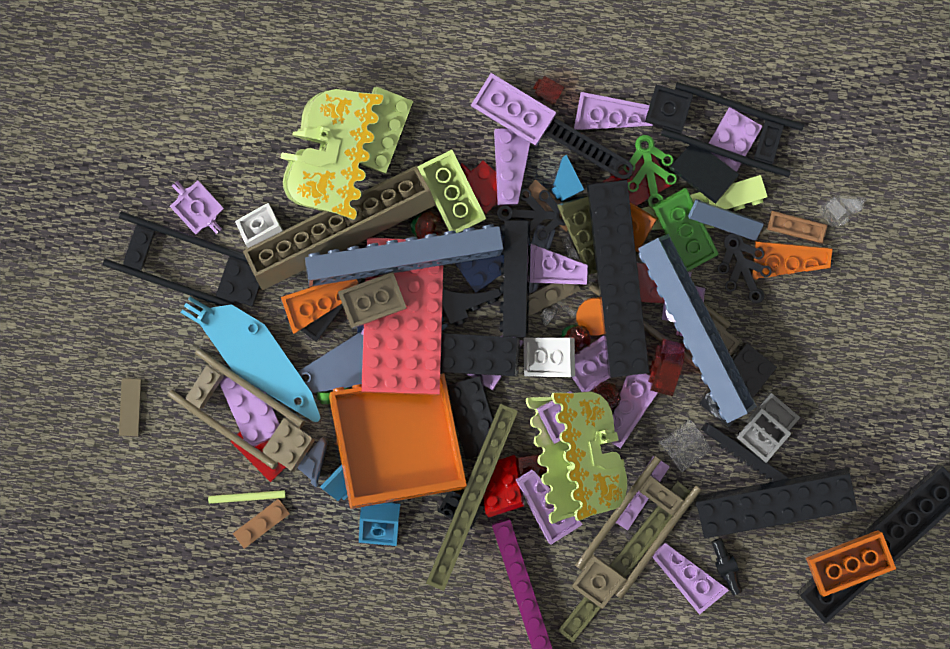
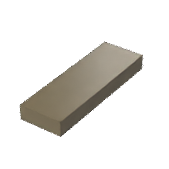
(130, 407)

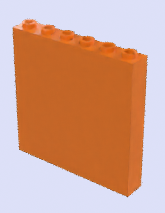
(396, 445)

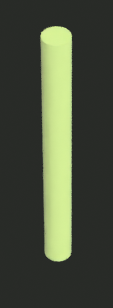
(246, 496)

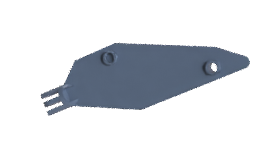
(339, 366)

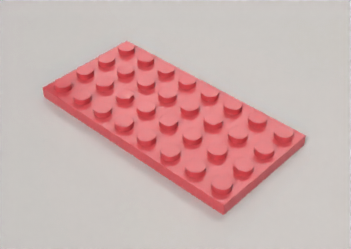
(405, 347)

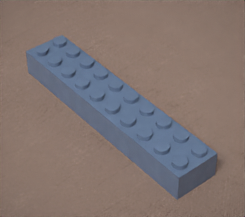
(403, 256)
(697, 328)

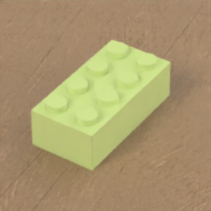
(387, 130)

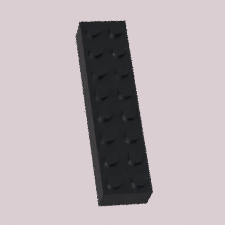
(776, 503)

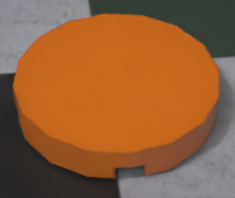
(590, 316)

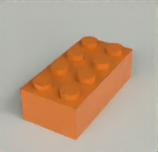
(851, 563)

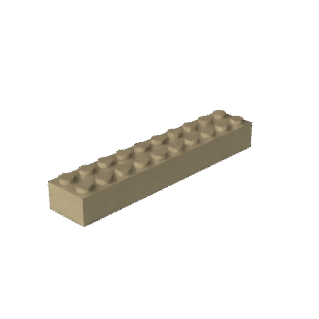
(376, 211)

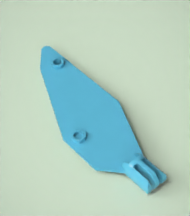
(254, 355)

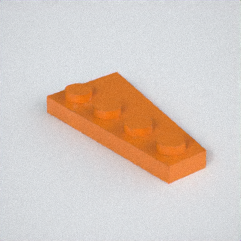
(791, 258)
(312, 303)

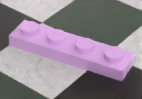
(639, 500)

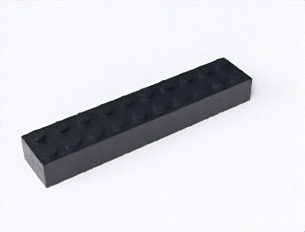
(617, 278)
(901, 526)

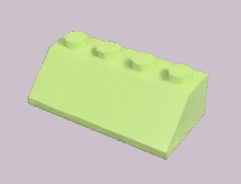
(451, 192)

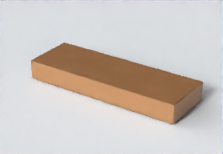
(797, 227)

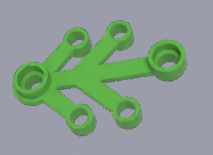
(649, 167)

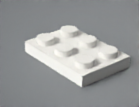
(549, 357)

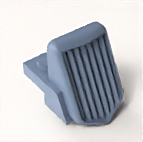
(313, 461)

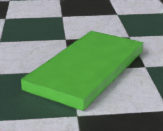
(687, 235)

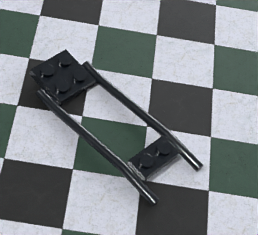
(670, 110)
(236, 282)

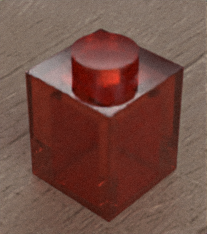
(548, 90)

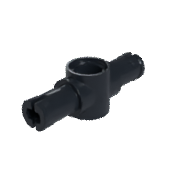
(726, 566)

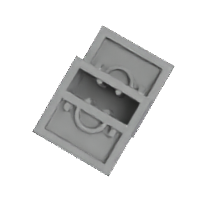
(768, 427)

